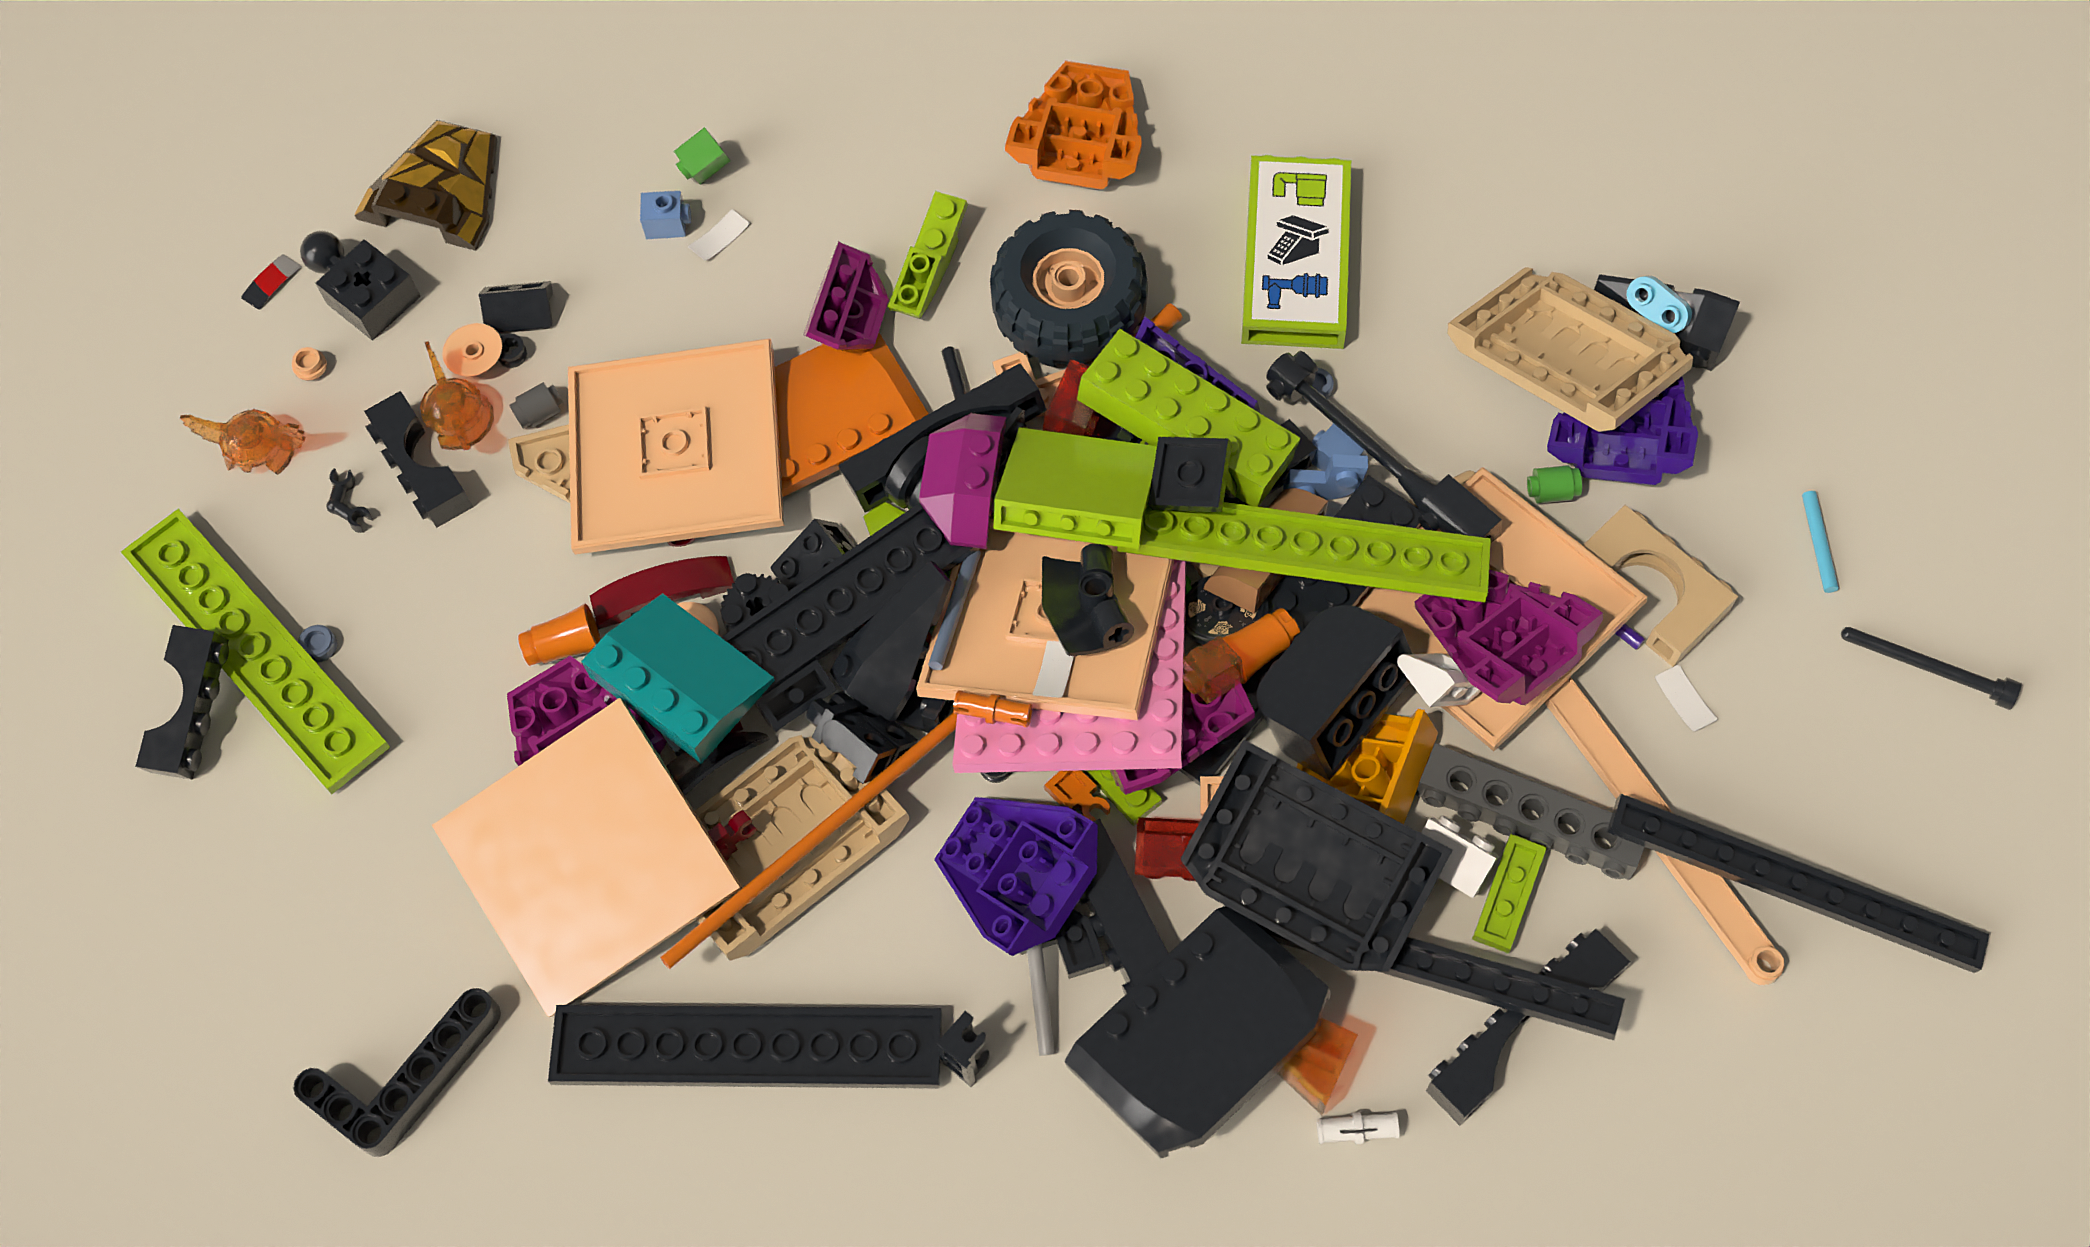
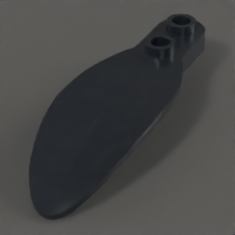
(689, 772)

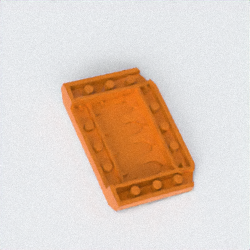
(837, 407)

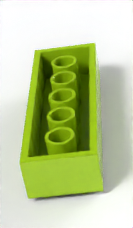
(1163, 399)

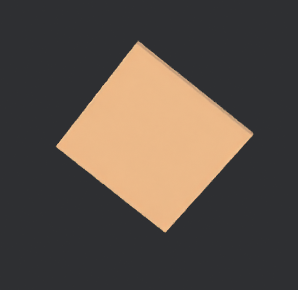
(674, 447)
(1527, 551)
(1006, 633)
(586, 857)

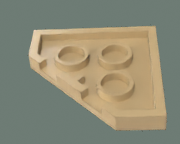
(544, 459)

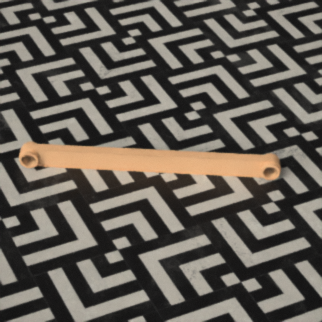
(1704, 888)

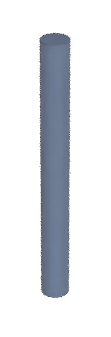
(953, 611)

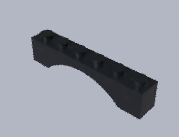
(999, 396)
(1470, 1077)

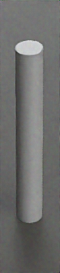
(1040, 1001)

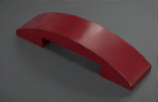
(674, 579)

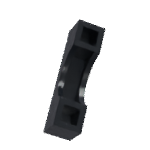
(436, 487)
(176, 745)

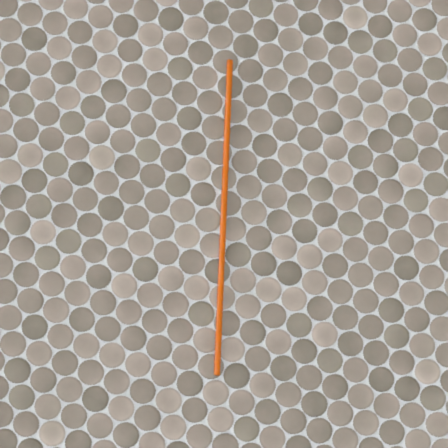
(808, 842)

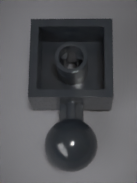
(359, 286)

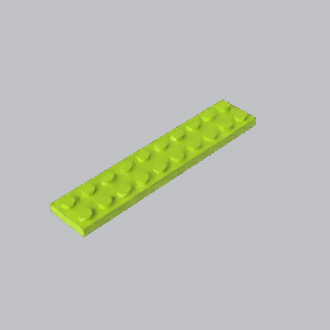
(1322, 549)
(262, 656)

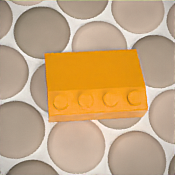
(1387, 764)

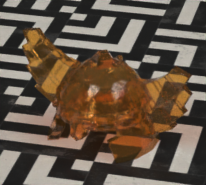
(455, 409)
(250, 439)

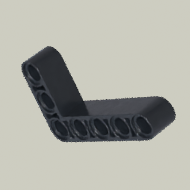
(406, 1079)

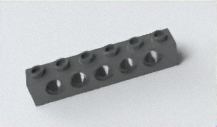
(1520, 794)

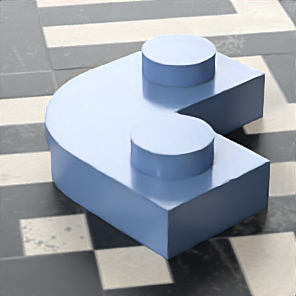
(1339, 479)

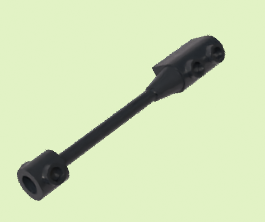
(1442, 505)

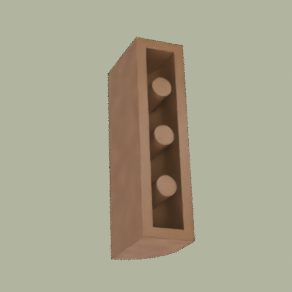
(1251, 587)

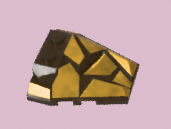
(438, 184)

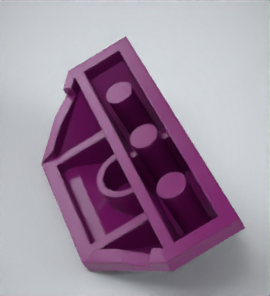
(848, 302)
(963, 478)

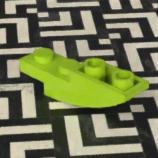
(930, 256)

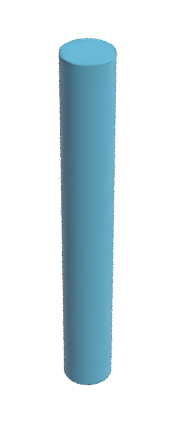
(1820, 542)

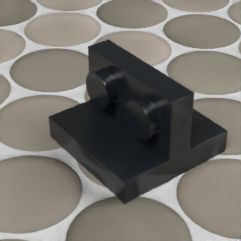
(1191, 474)

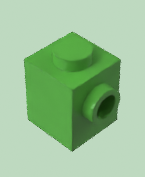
(700, 156)

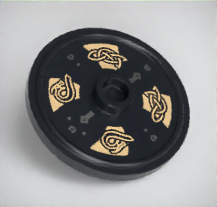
(1213, 616)

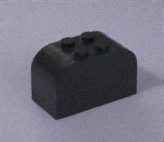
(1333, 686)

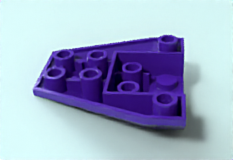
(1019, 868)

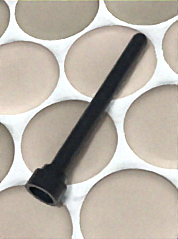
(2001, 691)

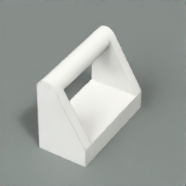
(1437, 679)

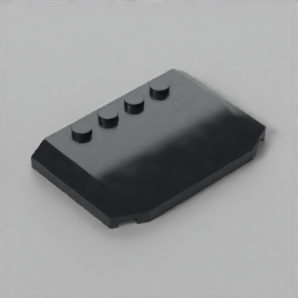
(1312, 862)
(1200, 1032)

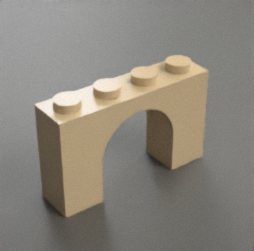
(1701, 598)

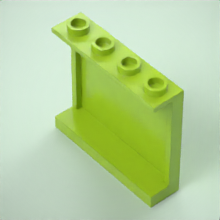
(1075, 488)

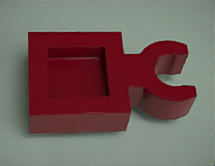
(737, 829)

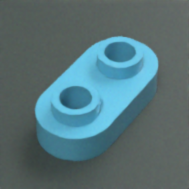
(1659, 301)

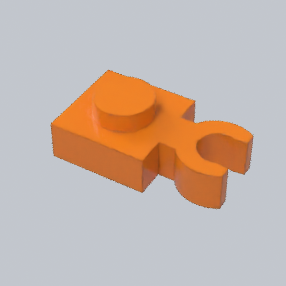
(1075, 791)

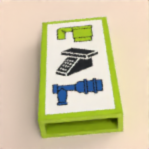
(1297, 252)

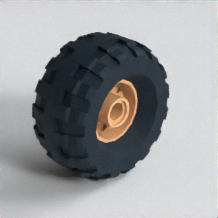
(1067, 287)

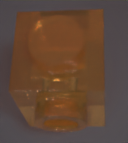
(1212, 669)

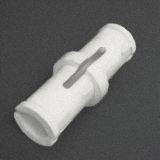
(1358, 1128)

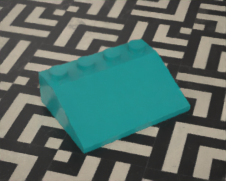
(677, 675)

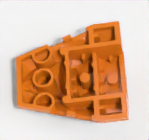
(1079, 128)

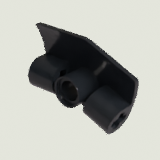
(1082, 602)

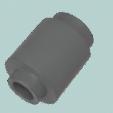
(536, 405)

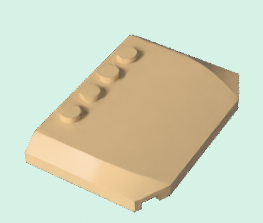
(1571, 347)
(786, 800)

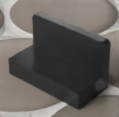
(517, 306)

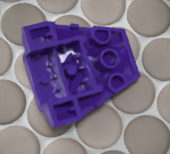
(1640, 450)

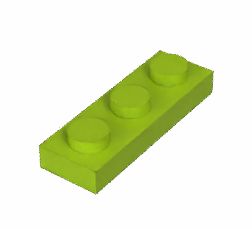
(1509, 893)

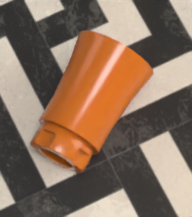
(560, 637)
(1263, 640)

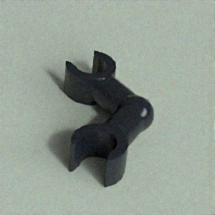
(335, 503)

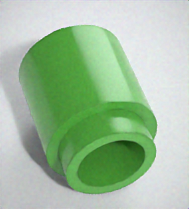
(1554, 484)

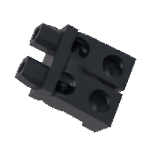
(858, 734)

